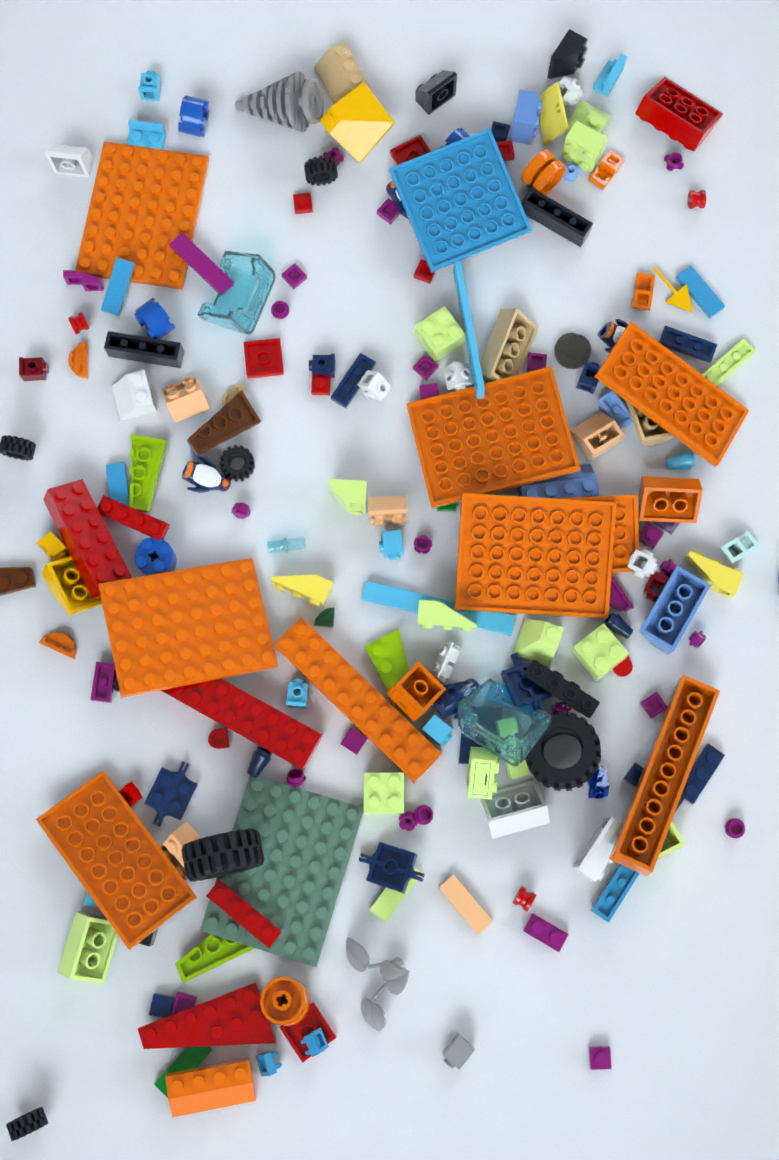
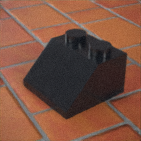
(568, 55)
(436, 91)

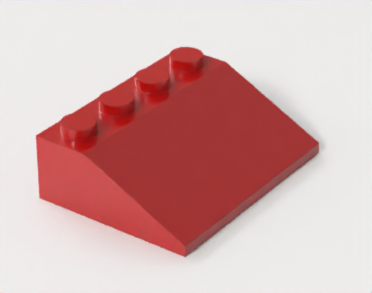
(678, 113)

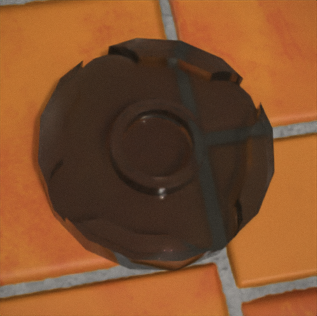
(572, 350)

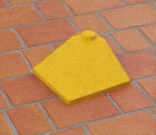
(358, 122)
(69, 586)

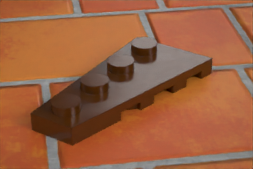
(227, 423)
(16, 579)

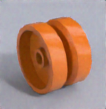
(543, 172)
(274, 995)

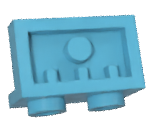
(610, 75)
(146, 134)

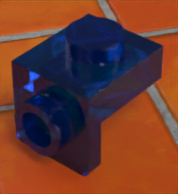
(599, 785)

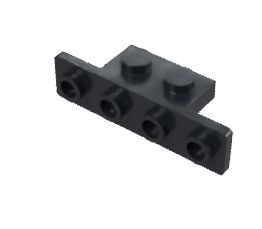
(561, 688)

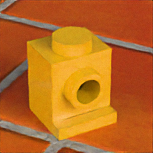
(53, 546)

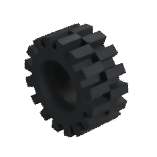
(320, 170)
(17, 447)
(245, 470)
(27, 1123)

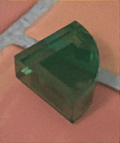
(325, 618)

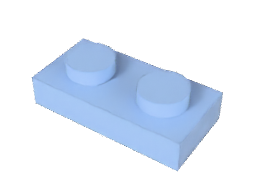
(615, 409)

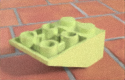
(437, 613)

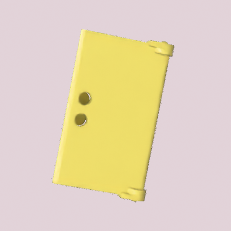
(552, 117)

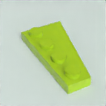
(145, 468)
(389, 660)
(209, 955)

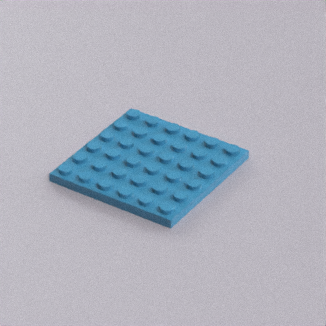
(460, 200)

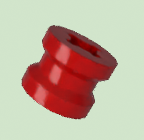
(696, 199)
(78, 323)
(524, 898)

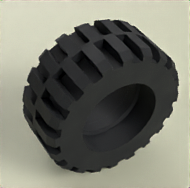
(576, 774)
(222, 854)

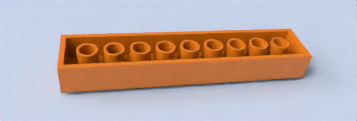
(357, 700)
(664, 776)

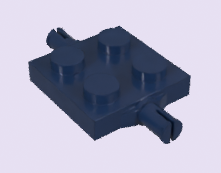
(520, 688)
(171, 793)
(391, 867)

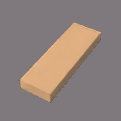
(465, 904)

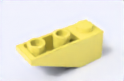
(720, 577)
(311, 587)

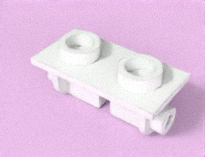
(447, 653)

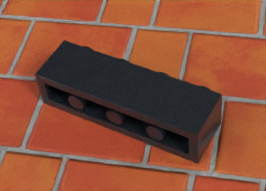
(556, 217)
(144, 349)

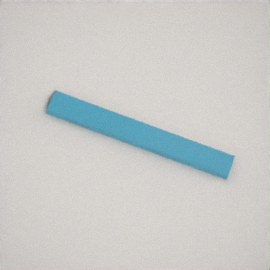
(468, 330)
(409, 601)

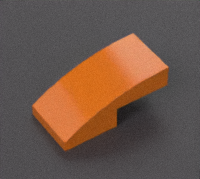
(606, 170)
(643, 291)

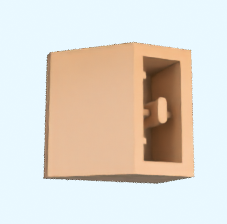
(185, 399)
(597, 435)
(387, 510)
(174, 843)

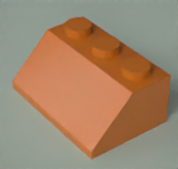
(669, 499)

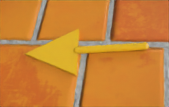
(680, 298)

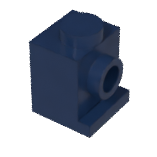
(328, 367)
(585, 383)

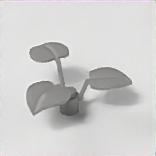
(393, 973)

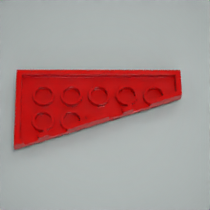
(217, 1022)

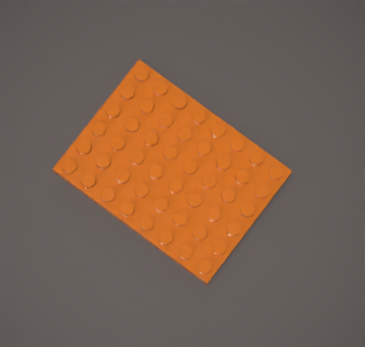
(138, 209)
(493, 441)
(535, 555)
(187, 627)

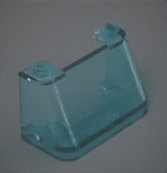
(244, 302)
(500, 724)

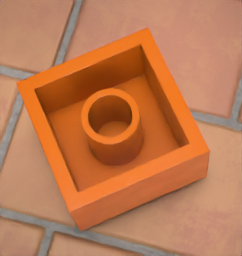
(416, 691)

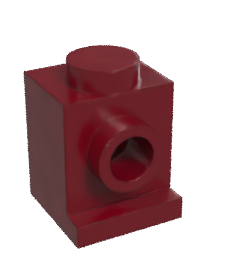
(35, 374)
(656, 579)

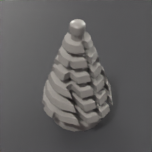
(287, 102)

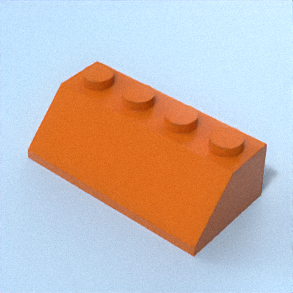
(210, 1087)

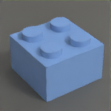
(526, 117)

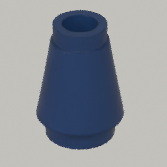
(617, 625)
(259, 761)

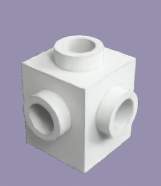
(570, 90)
(458, 376)
(374, 385)
(638, 558)

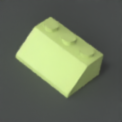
(88, 949)

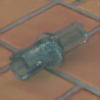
(286, 545)

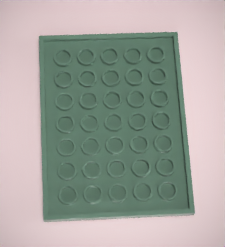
(305, 861)

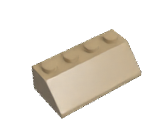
(339, 72)
(507, 345)
(648, 431)

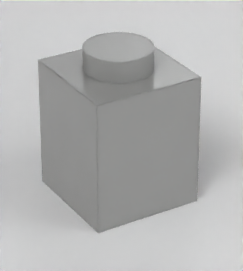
(458, 1052)

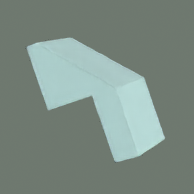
(740, 547)

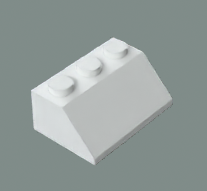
(515, 809)
(597, 852)

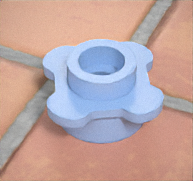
(575, 171)

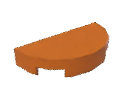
(79, 360)
(61, 643)

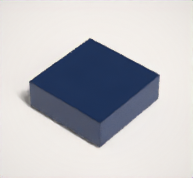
(500, 131)
(161, 1005)

